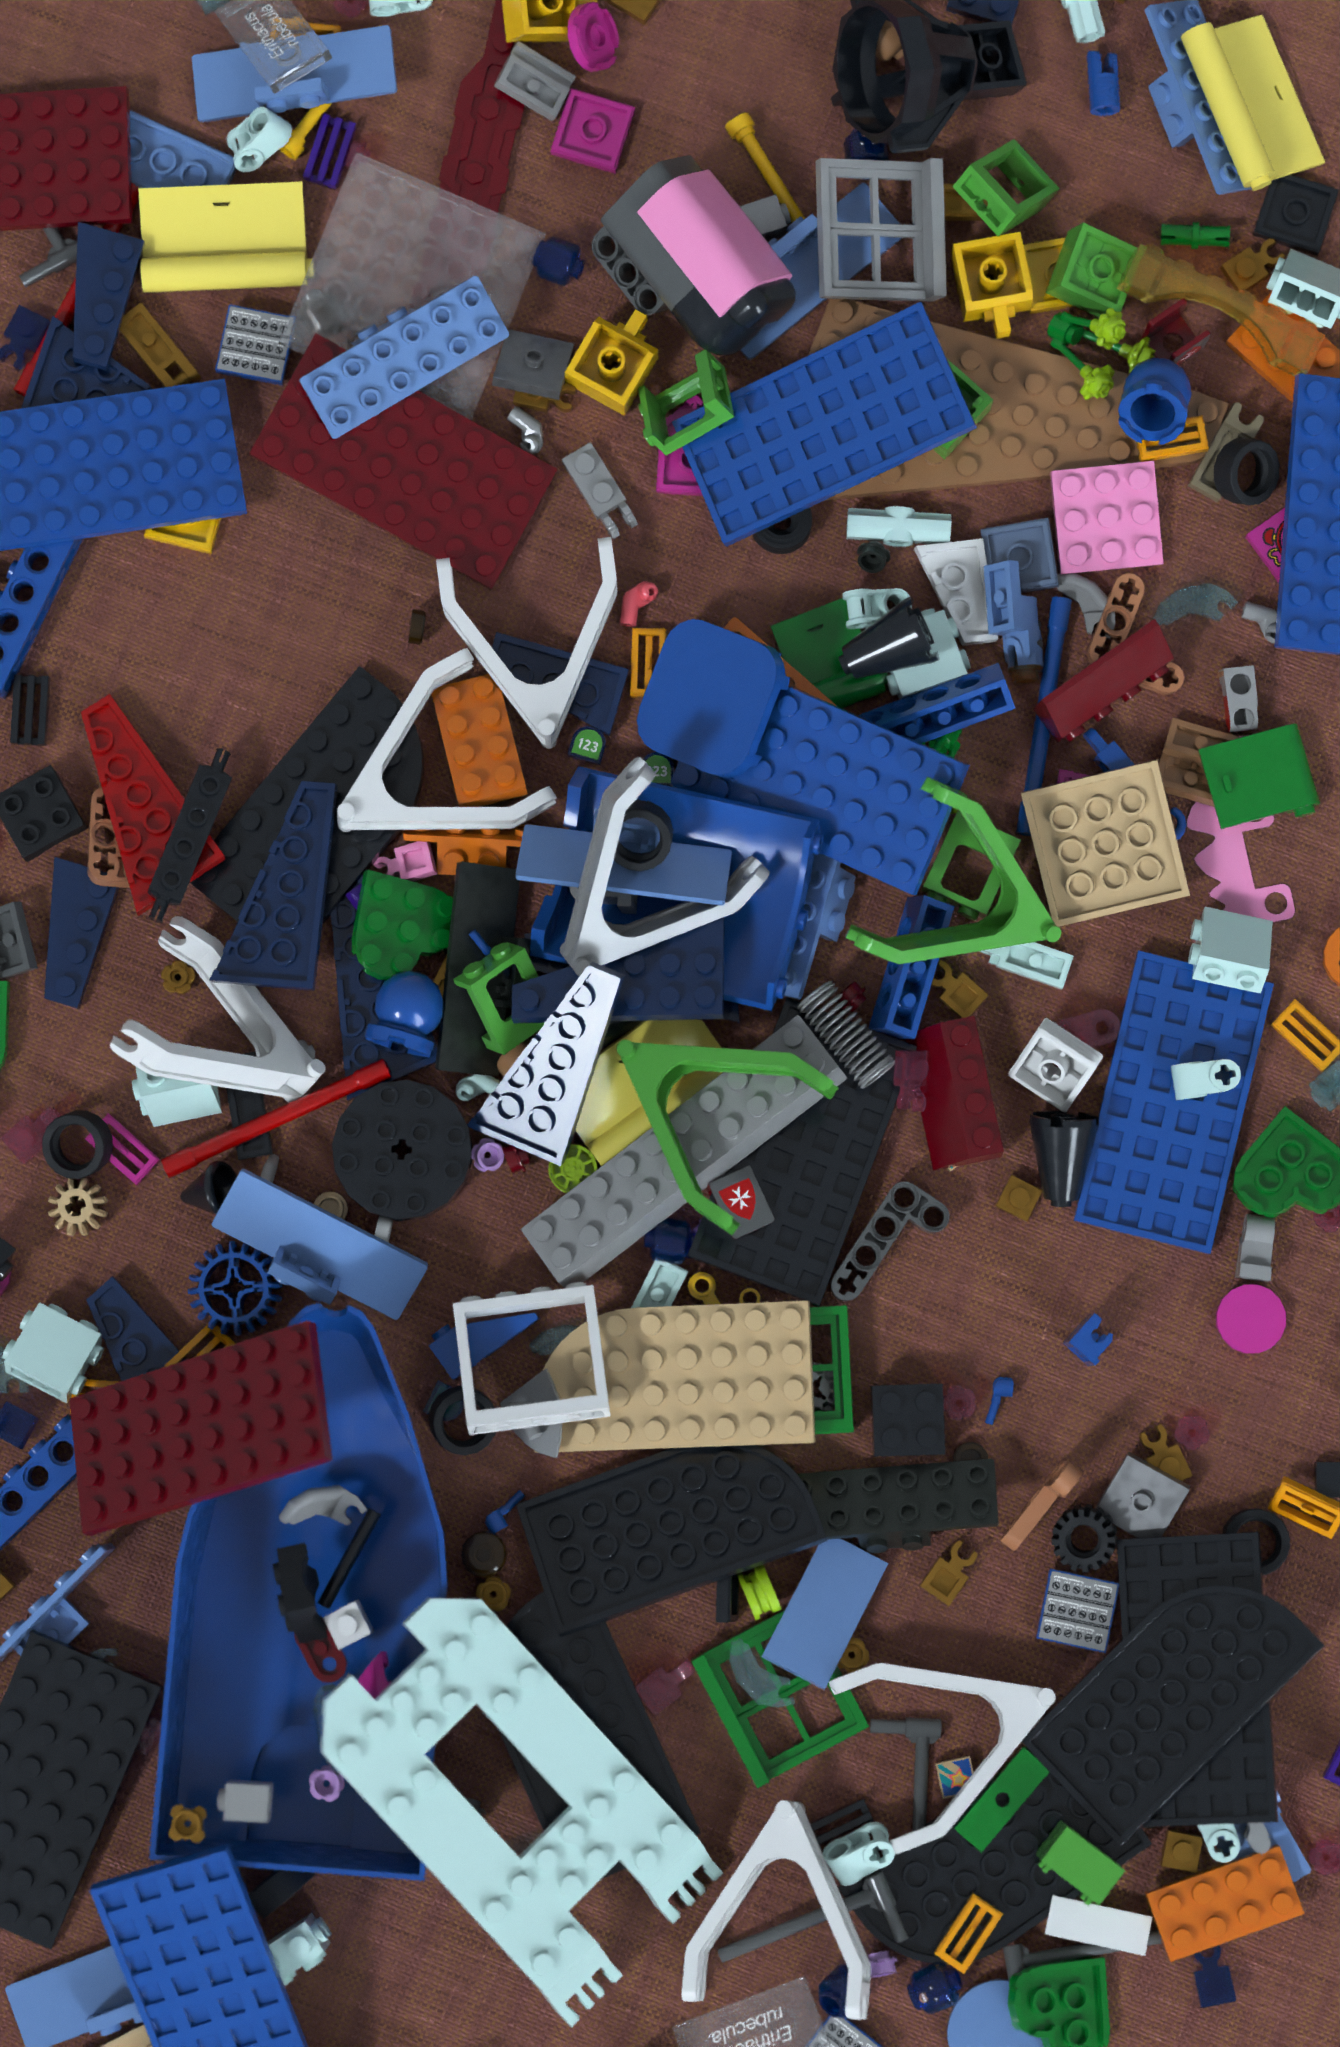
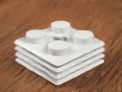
(1055, 1084)

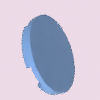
(984, 2019)

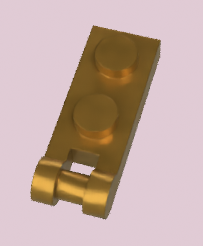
(156, 347)

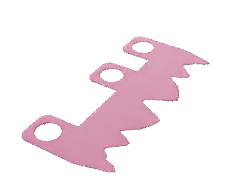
(1228, 863)

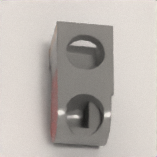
(1239, 698)

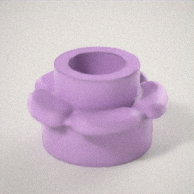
(496, 1155)
(317, 1788)
(882, 1964)

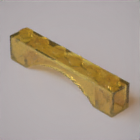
(1283, 340)

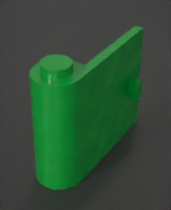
(816, 649)
(1265, 776)

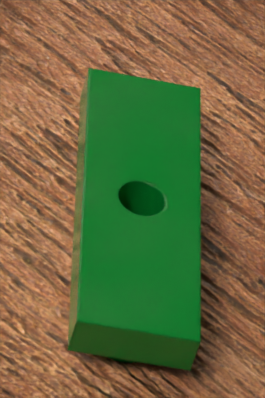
(987, 1817)

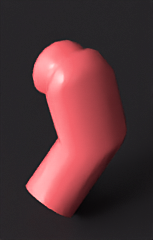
(635, 599)

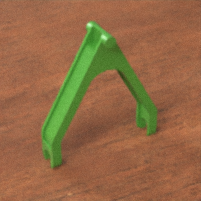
(1013, 921)
(659, 1066)

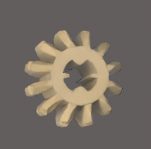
(87, 1213)

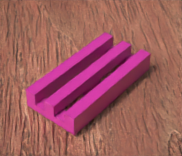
(145, 1169)

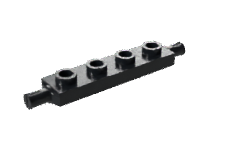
(189, 835)

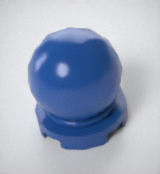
(1155, 401)
(407, 1011)

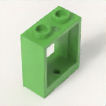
(1002, 211)

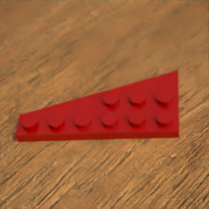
(138, 799)

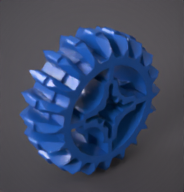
(236, 1305)

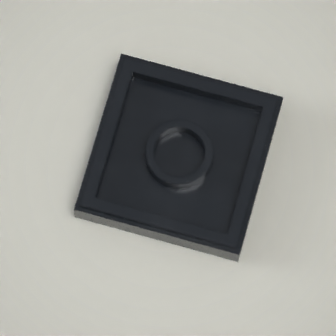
(1296, 213)

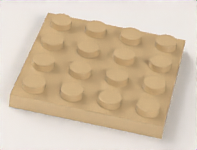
(1105, 843)

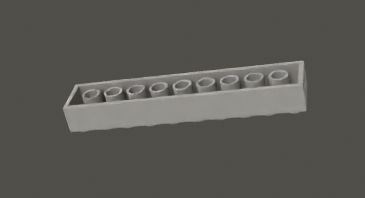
(637, 1185)

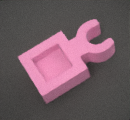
(411, 863)

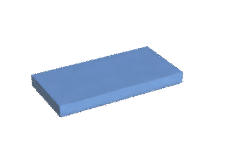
(173, 159)
(824, 1611)

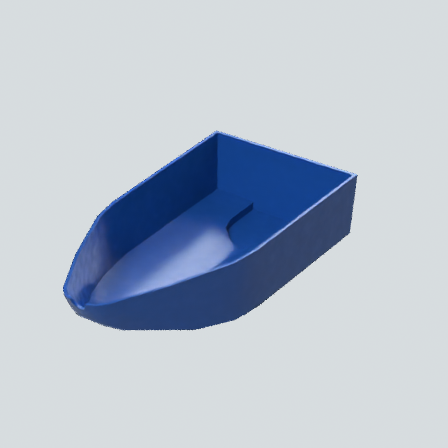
(236, 1675)

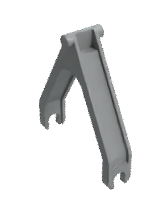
(599, 941)

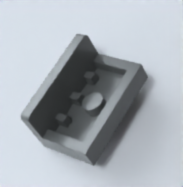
(15, 942)

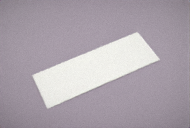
(1098, 1925)

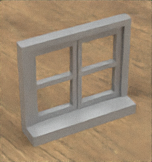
(926, 229)

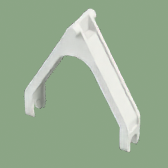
(543, 705)
(371, 806)
(281, 1061)
(1017, 1710)
(789, 1837)

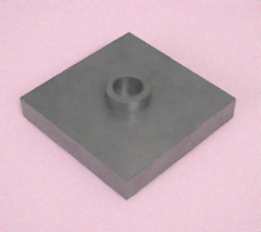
(533, 364)
(1142, 1498)

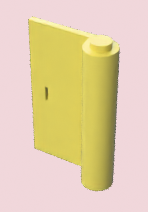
(1252, 100)
(222, 247)
(612, 1109)

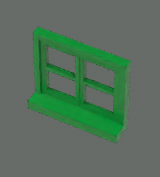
(842, 1417)
(736, 1716)

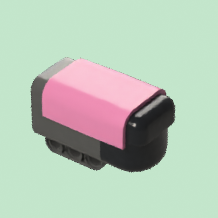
(695, 255)

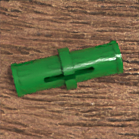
(1195, 235)

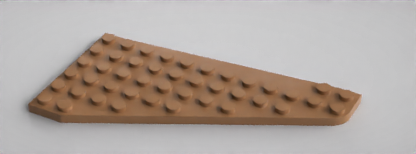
(1034, 419)

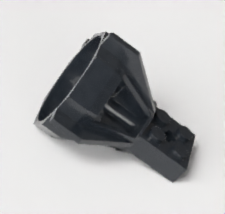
(941, 70)

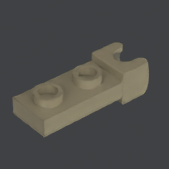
(1230, 429)

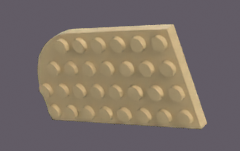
(693, 1377)

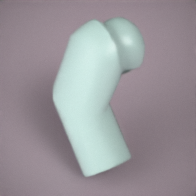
(475, 1085)

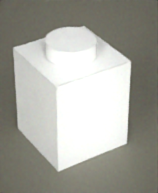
(348, 1624)

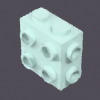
(1306, 288)
(949, 667)
(1231, 949)
(173, 1099)
(53, 1351)
(300, 1946)

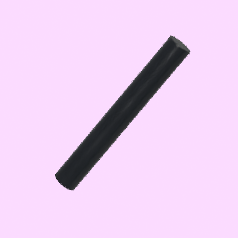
(349, 1558)

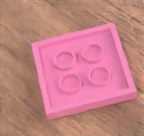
(1106, 517)

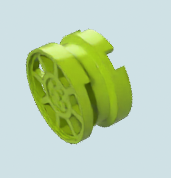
(577, 1167)
(759, 1592)

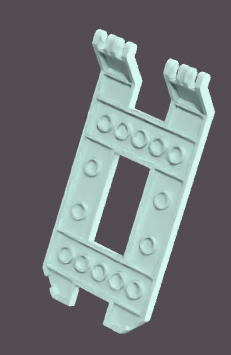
(609, 1816)

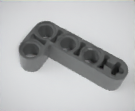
(880, 1244)

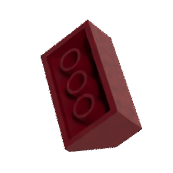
(1104, 682)
(959, 1103)

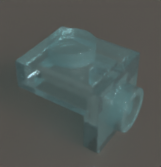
(1327, 1087)

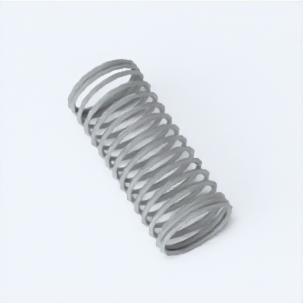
(819, 996)

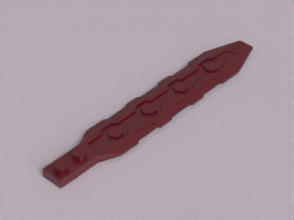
(483, 126)

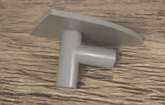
(544, 1438)

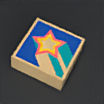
(953, 1775)

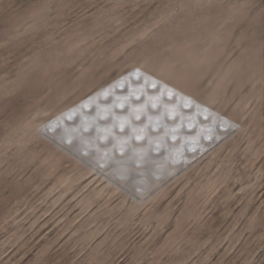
(404, 245)

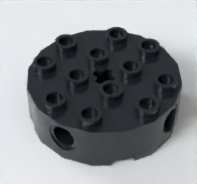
(377, 1125)

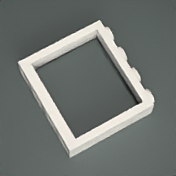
(536, 1413)

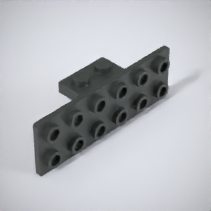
(483, 901)
(904, 1502)

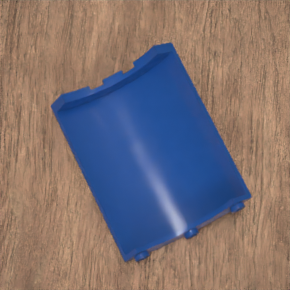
(758, 935)

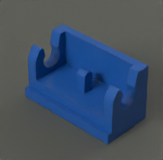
(1083, 1342)

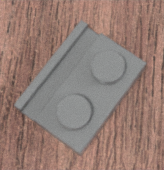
(534, 81)

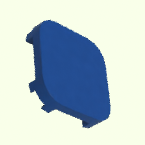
(711, 698)

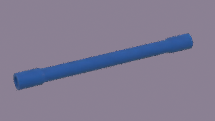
(1057, 627)

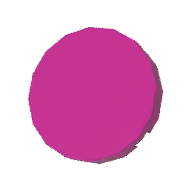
(592, 36)
(1250, 1318)

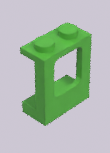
(709, 381)
(962, 835)
(502, 1034)

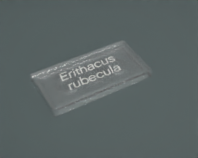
(274, 39)
(769, 2019)

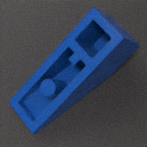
(483, 1338)

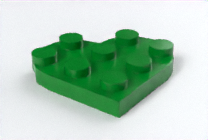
(398, 924)
(1289, 1167)
(1062, 2002)

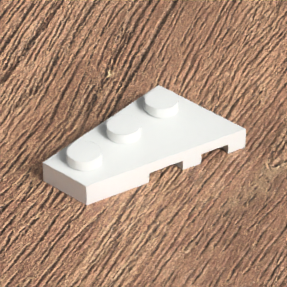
(959, 583)

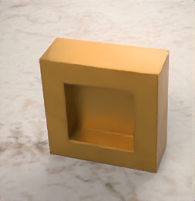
(1018, 1198)
(1181, 1851)

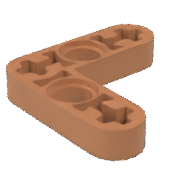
(1134, 602)
(116, 876)
(1056, 1485)

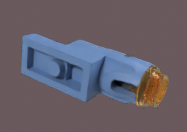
(1014, 619)

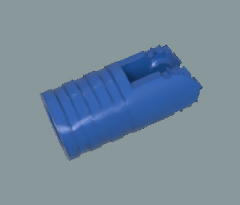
(1103, 87)

